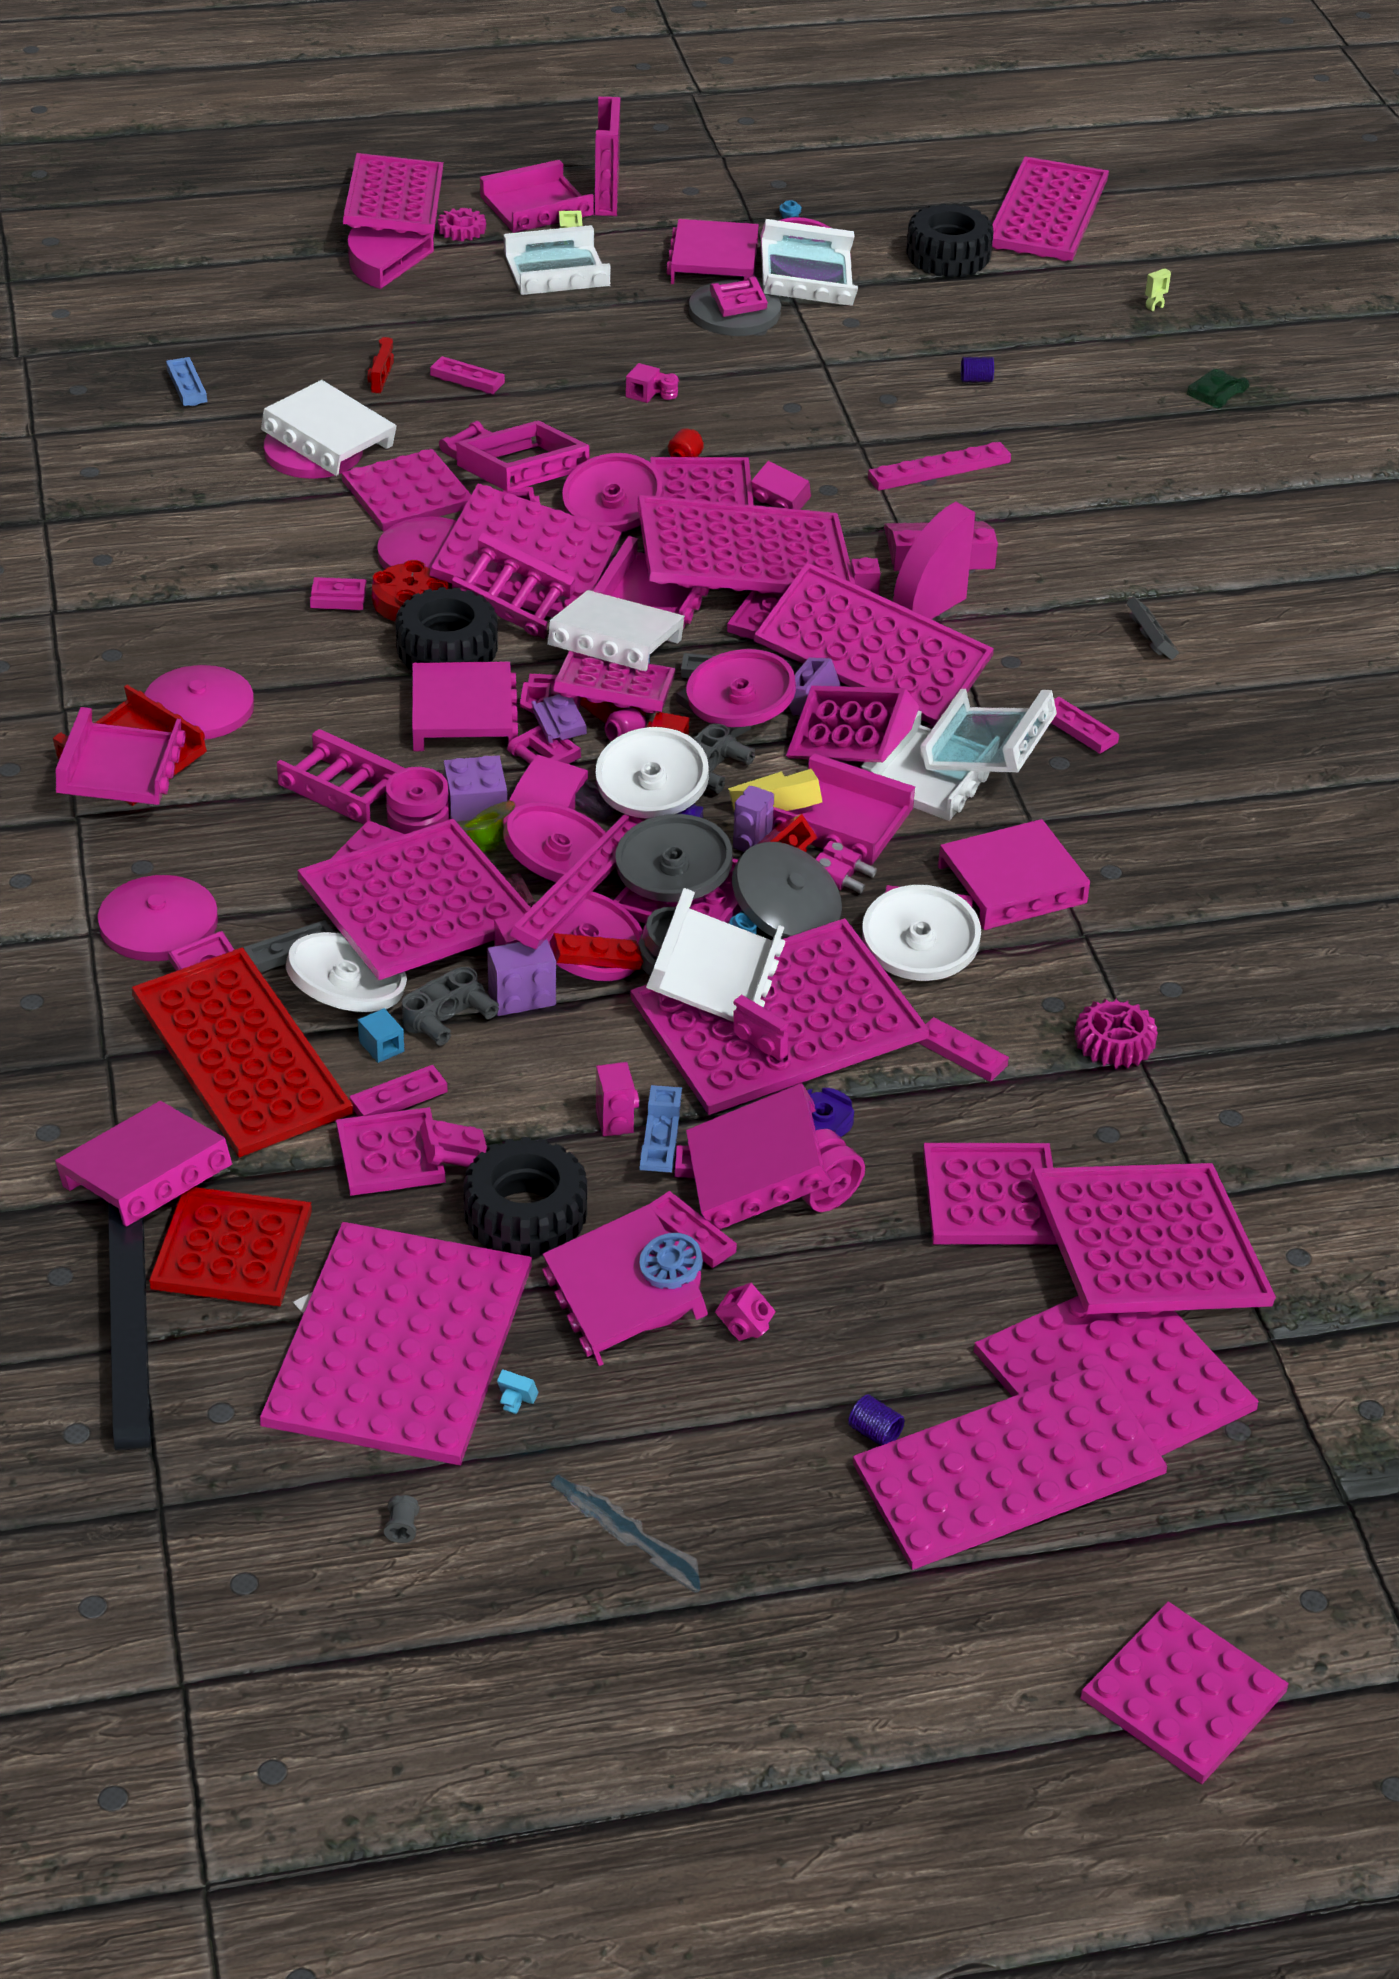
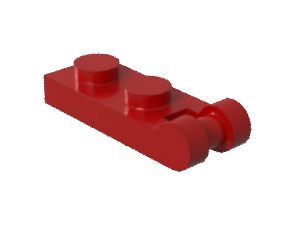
(381, 365)

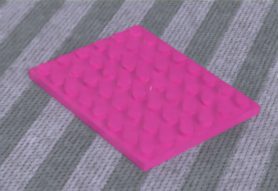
(737, 544)
(837, 1013)
(398, 1343)

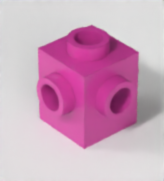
(745, 1312)

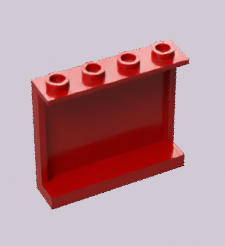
(147, 714)

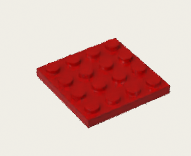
(231, 1246)

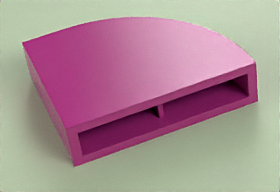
(385, 254)
(938, 563)

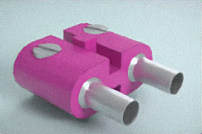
(842, 864)

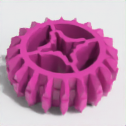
(1116, 1033)

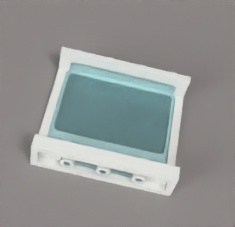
(555, 260)
(807, 262)
(986, 737)

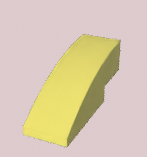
(789, 791)

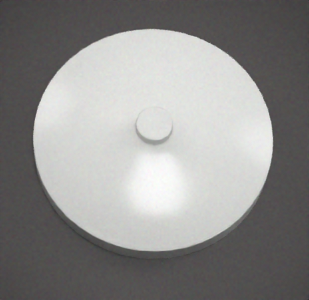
(652, 772)
(921, 932)
(337, 976)

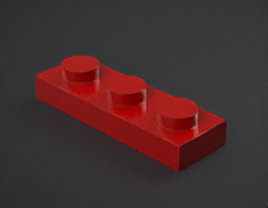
(596, 951)

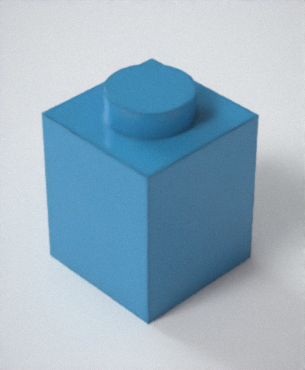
(381, 1035)

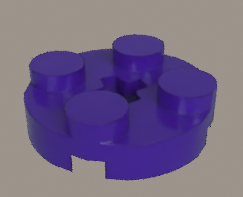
(839, 1109)

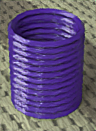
(977, 369)
(876, 1420)

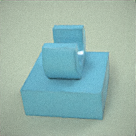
(515, 1390)

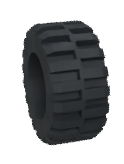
(949, 240)
(446, 628)
(518, 1168)

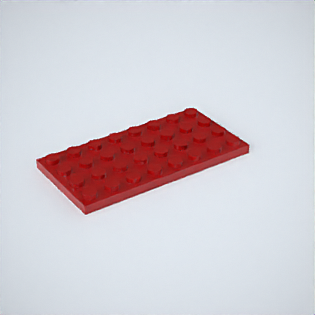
(242, 1052)

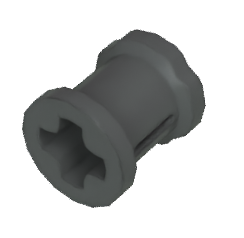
(401, 1519)

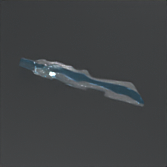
(629, 1531)

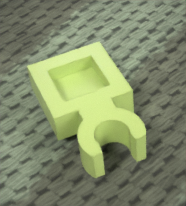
(570, 219)
(1156, 286)

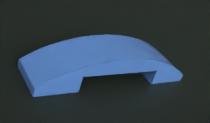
(661, 1129)

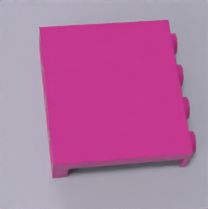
(607, 156)
(533, 196)
(713, 248)
(629, 580)
(463, 701)
(118, 761)
(856, 809)
(1016, 873)
(757, 1157)
(145, 1161)
(605, 1286)

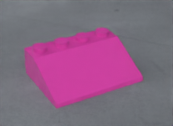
(902, 536)
(853, 723)

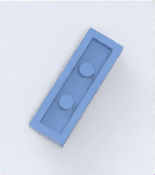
(186, 381)

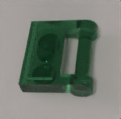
(1211, 387)

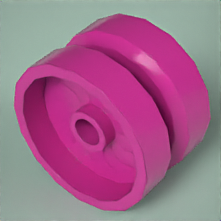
(416, 799)
(844, 1169)

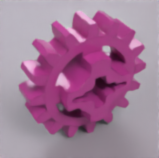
(462, 224)

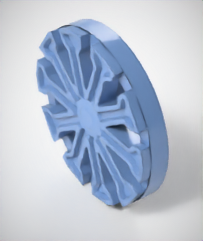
(671, 1260)

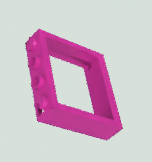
(480, 453)

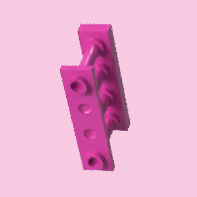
(517, 562)
(345, 757)

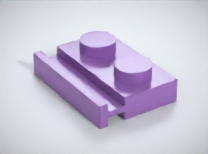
(559, 718)

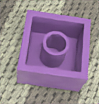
(474, 785)
(521, 977)

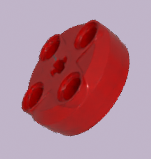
(400, 583)

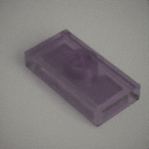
(591, 800)

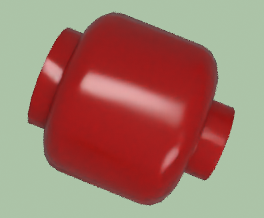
(686, 444)

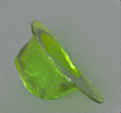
(488, 826)

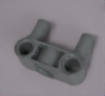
(720, 745)
(441, 1000)

